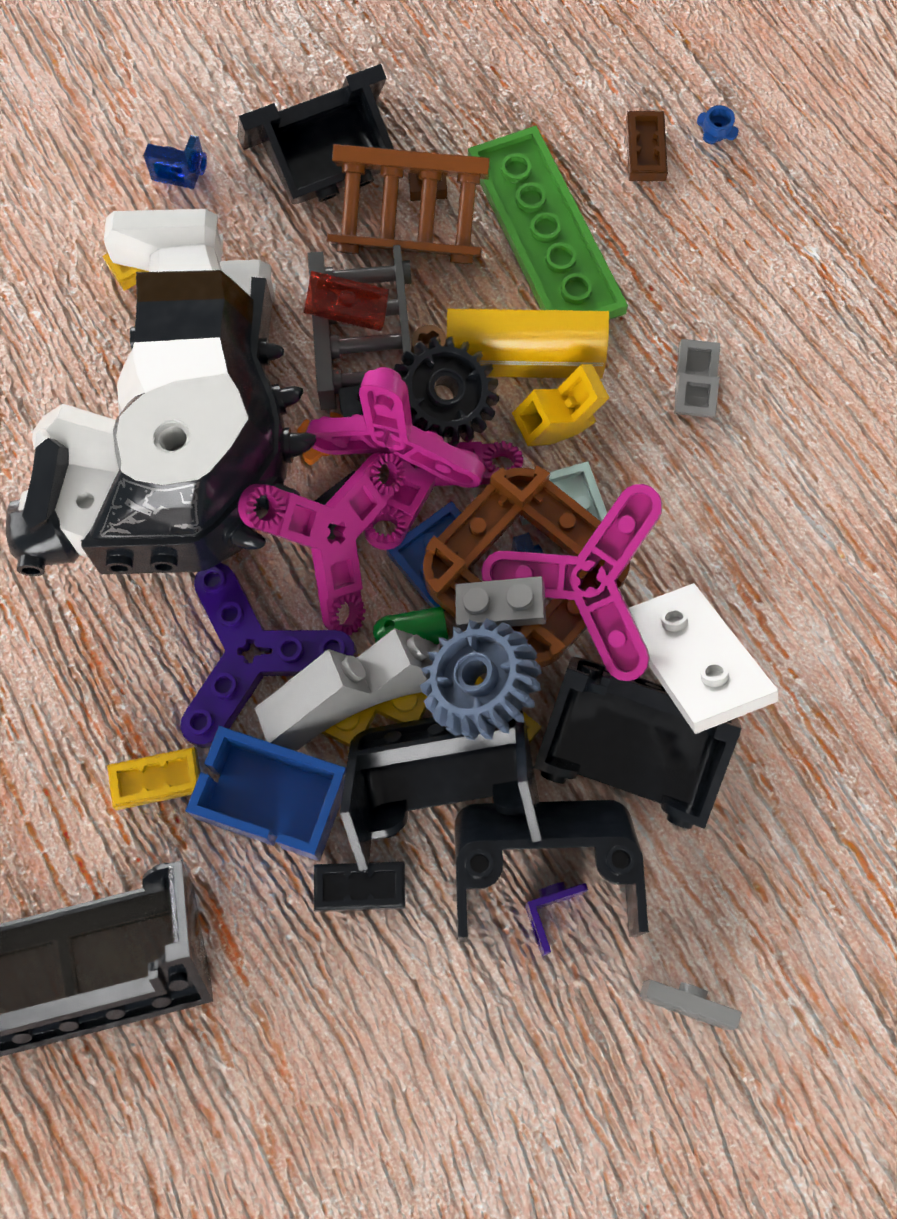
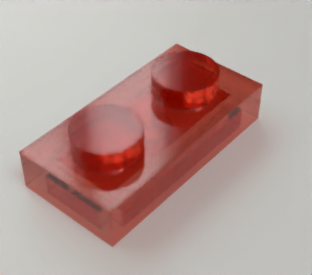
(346, 301)

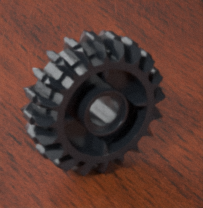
(464, 378)

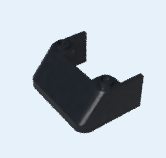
(427, 766)
(600, 824)

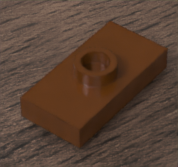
(646, 146)

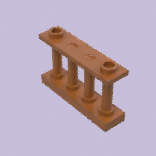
(392, 166)

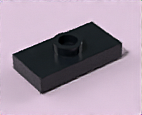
(348, 889)

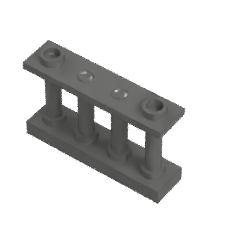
(331, 346)

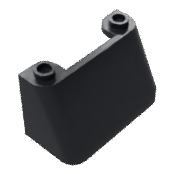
(635, 742)

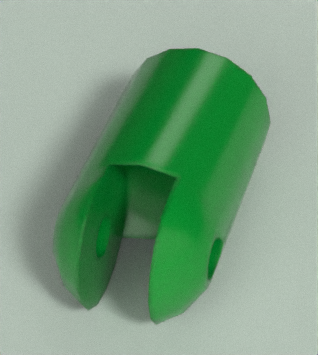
(425, 623)

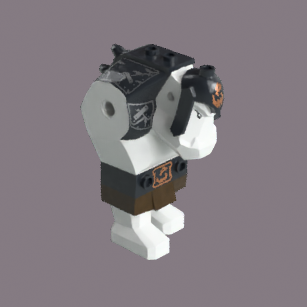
(191, 421)

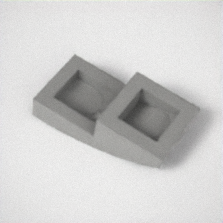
(697, 378)

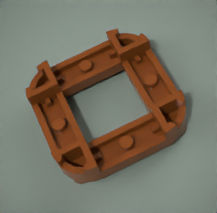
(485, 520)

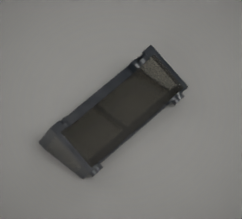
(103, 963)

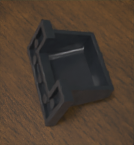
(303, 135)

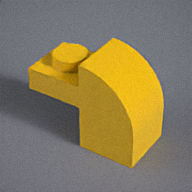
(563, 412)

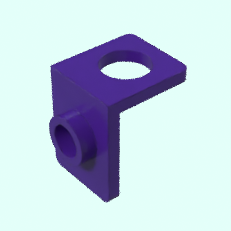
(549, 895)

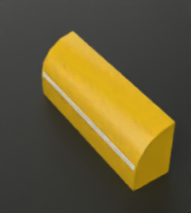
(532, 340)

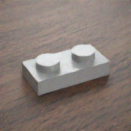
(506, 601)

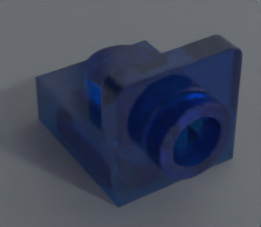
(176, 166)

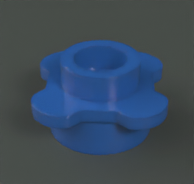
(718, 124)

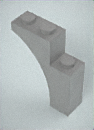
(342, 686)

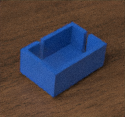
(268, 793)

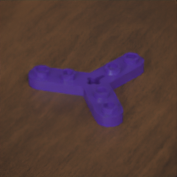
(233, 676)

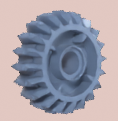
(499, 697)

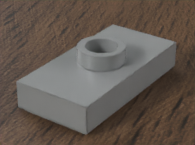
(691, 1002)

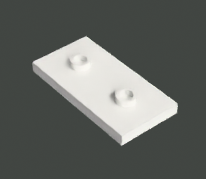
(700, 659)

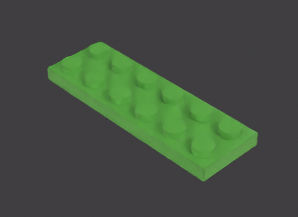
(546, 226)

